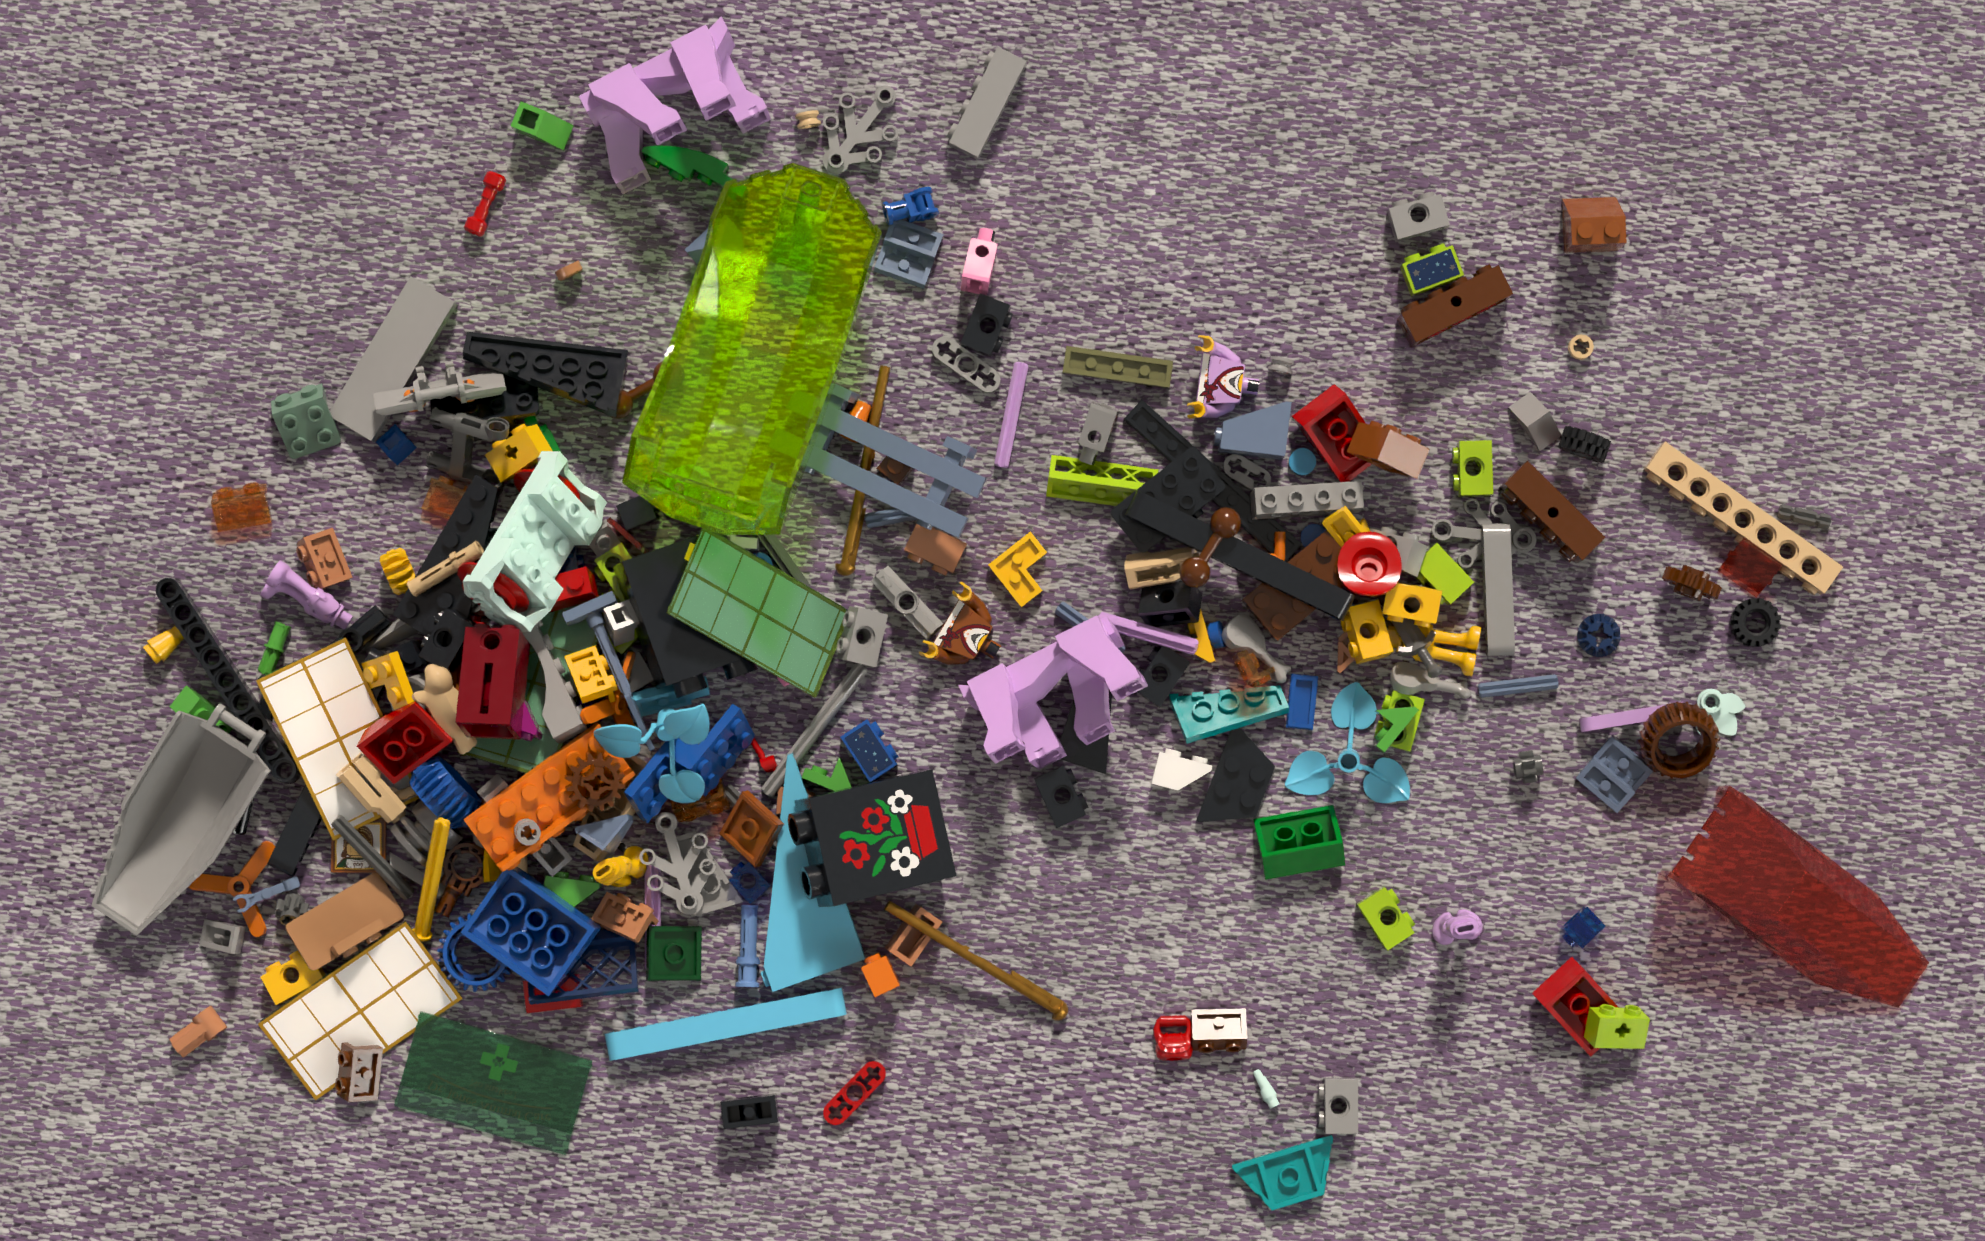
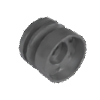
(417, 837)

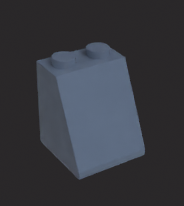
(1256, 433)

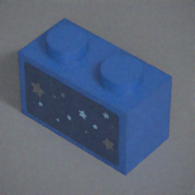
(869, 749)

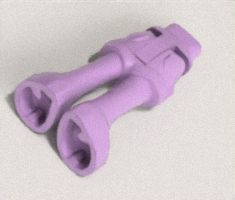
(315, 601)
(1463, 926)

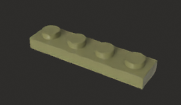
(1117, 367)

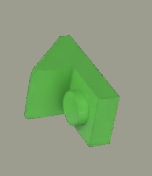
(1398, 719)
(838, 780)

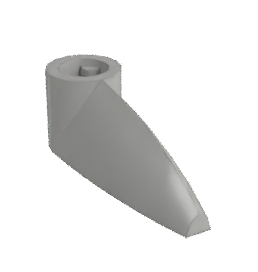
(390, 635)

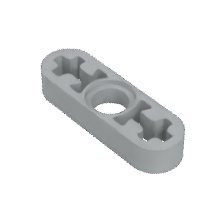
(978, 383)

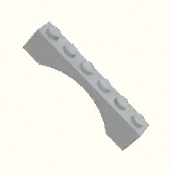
(560, 708)

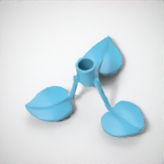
(687, 724)
(1310, 771)

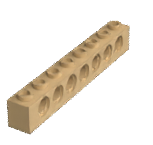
(1824, 567)

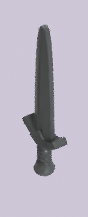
(1415, 643)

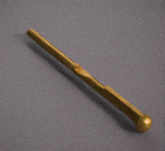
(857, 514)
(1013, 980)

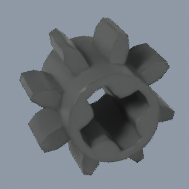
(1528, 766)
(290, 908)

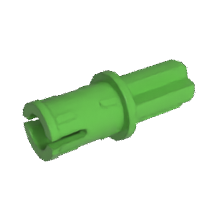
(274, 648)

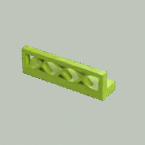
(1097, 488)

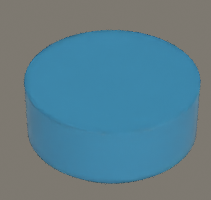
(1302, 461)

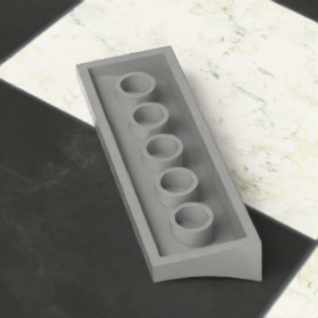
(392, 356)

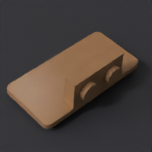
(344, 922)

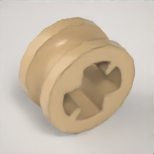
(808, 119)
(1578, 355)

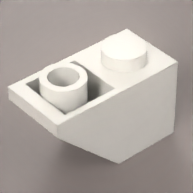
(1177, 772)

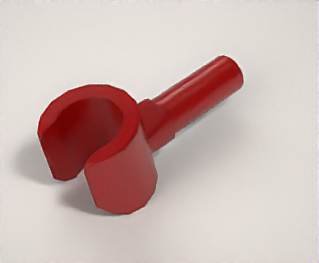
(767, 763)

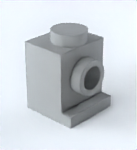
(620, 622)

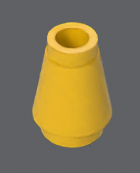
(163, 644)

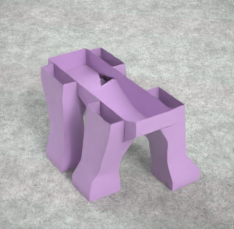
(627, 102)
(1011, 693)

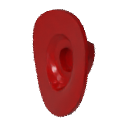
(1369, 564)

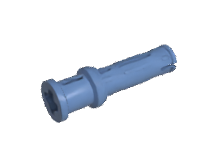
(748, 957)

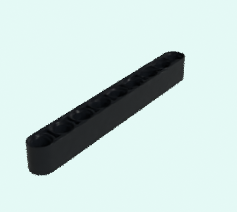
(1241, 556)
(220, 670)
(304, 817)

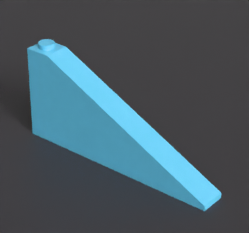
(800, 934)

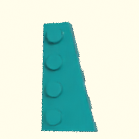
(1220, 712)

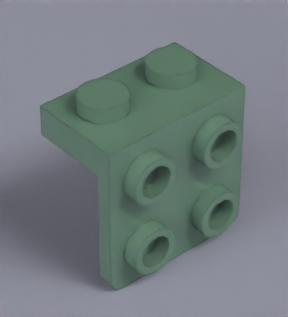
(305, 421)

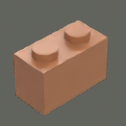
(935, 548)
(909, 942)

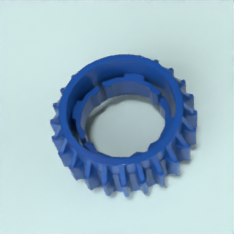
(444, 791)
(468, 979)

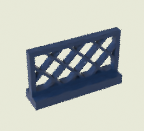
(604, 942)

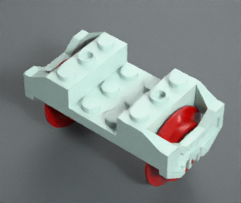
(533, 544)

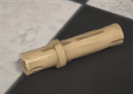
(445, 568)

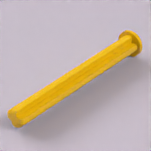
(431, 879)

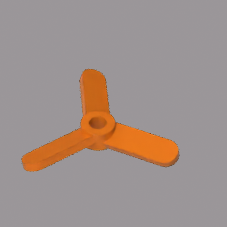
(618, 708)
(247, 876)

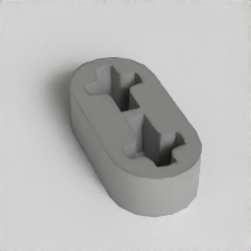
(1250, 467)

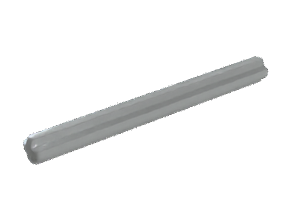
(816, 726)

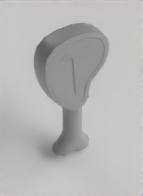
(1244, 634)
(1411, 678)

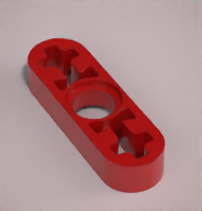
(835, 1102)

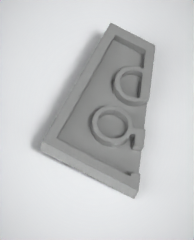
(718, 890)

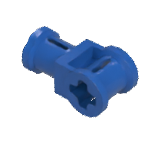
(913, 206)

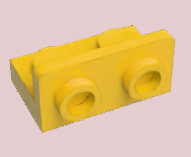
(590, 675)

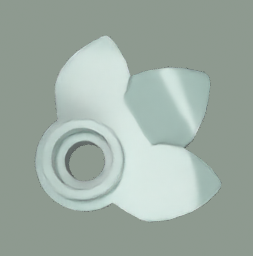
(1723, 711)

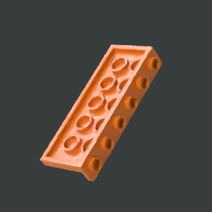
(539, 797)

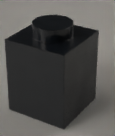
(637, 513)

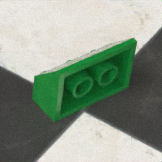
(1299, 842)

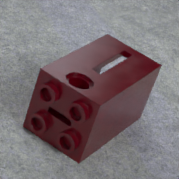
(492, 682)

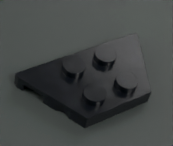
(1237, 781)

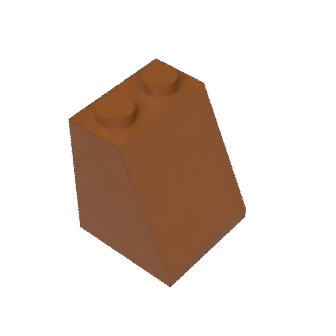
(1593, 225)

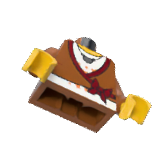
(964, 632)

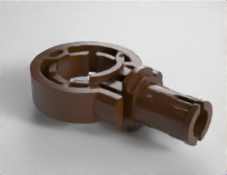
(451, 894)

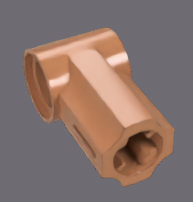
(202, 1029)

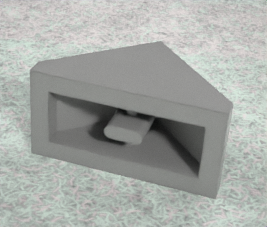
(1535, 420)
(222, 936)

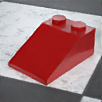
(1329, 427)
(402, 741)
(1568, 998)

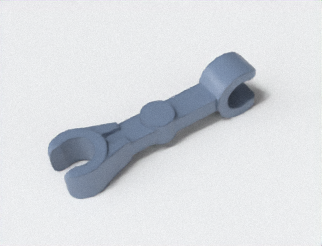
(266, 893)

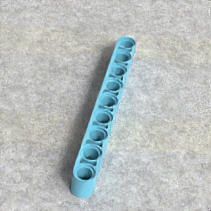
(725, 1024)

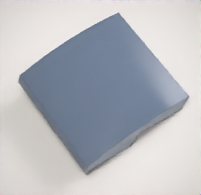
(908, 253)
(1614, 773)

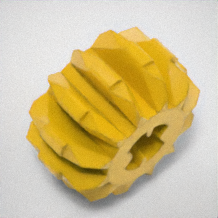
(397, 570)

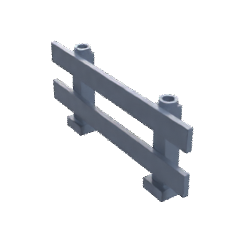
(946, 471)

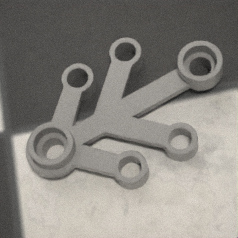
(857, 133)
(1473, 533)
(680, 868)

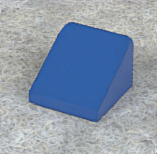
(396, 444)

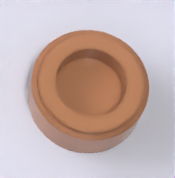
(568, 271)

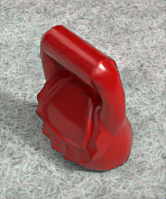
(1174, 1045)

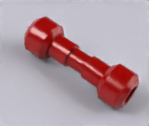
(493, 183)

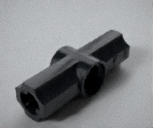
(366, 628)

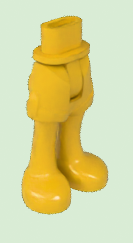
(1468, 640)
(617, 870)

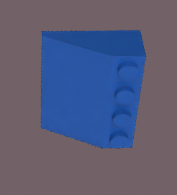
(530, 929)

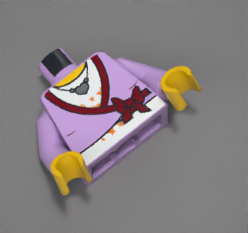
(1220, 381)

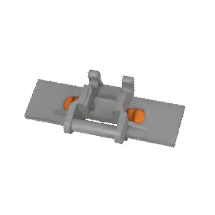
(454, 385)

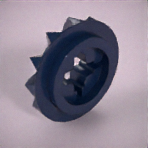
(1588, 642)

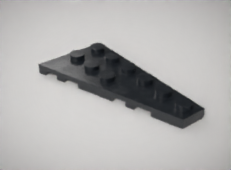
(572, 371)
(467, 524)

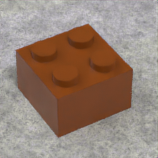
(1388, 449)

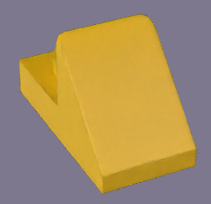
(1344, 525)
(1204, 647)

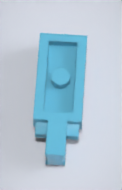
(653, 700)

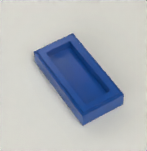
(1302, 701)

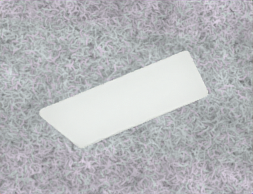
(411, 872)

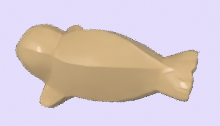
(441, 702)

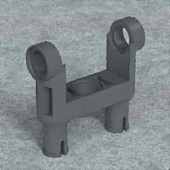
(464, 430)

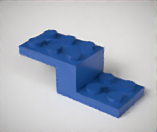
(708, 759)

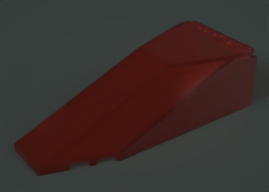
(1797, 903)

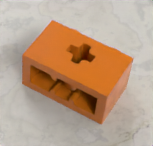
(879, 974)

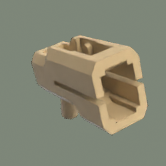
(1156, 568)
(387, 801)

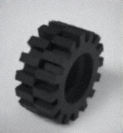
(1584, 444)
(1771, 626)

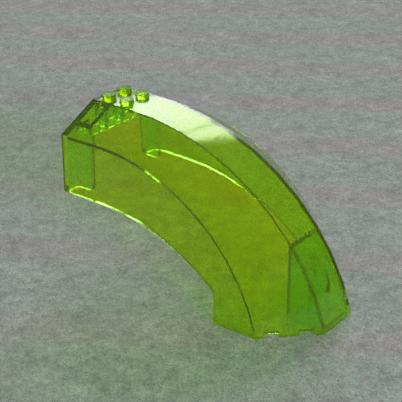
(754, 352)

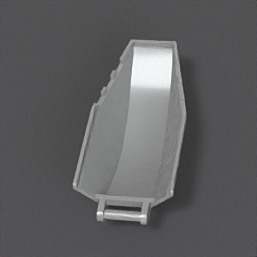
(178, 815)

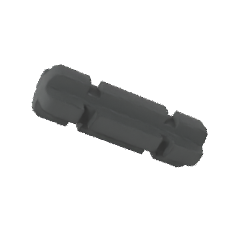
(1804, 516)

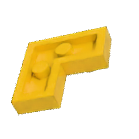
(1012, 566)
(389, 672)

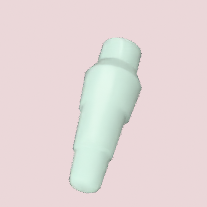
(1267, 1091)

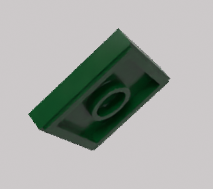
(673, 953)

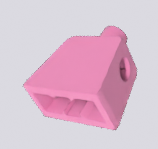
(978, 269)

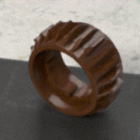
(1687, 763)

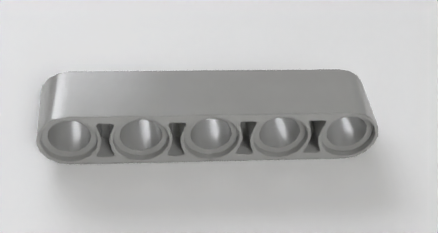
(1497, 589)

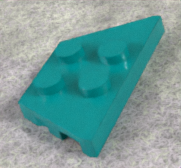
(1289, 1173)

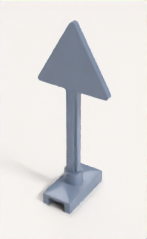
(591, 612)

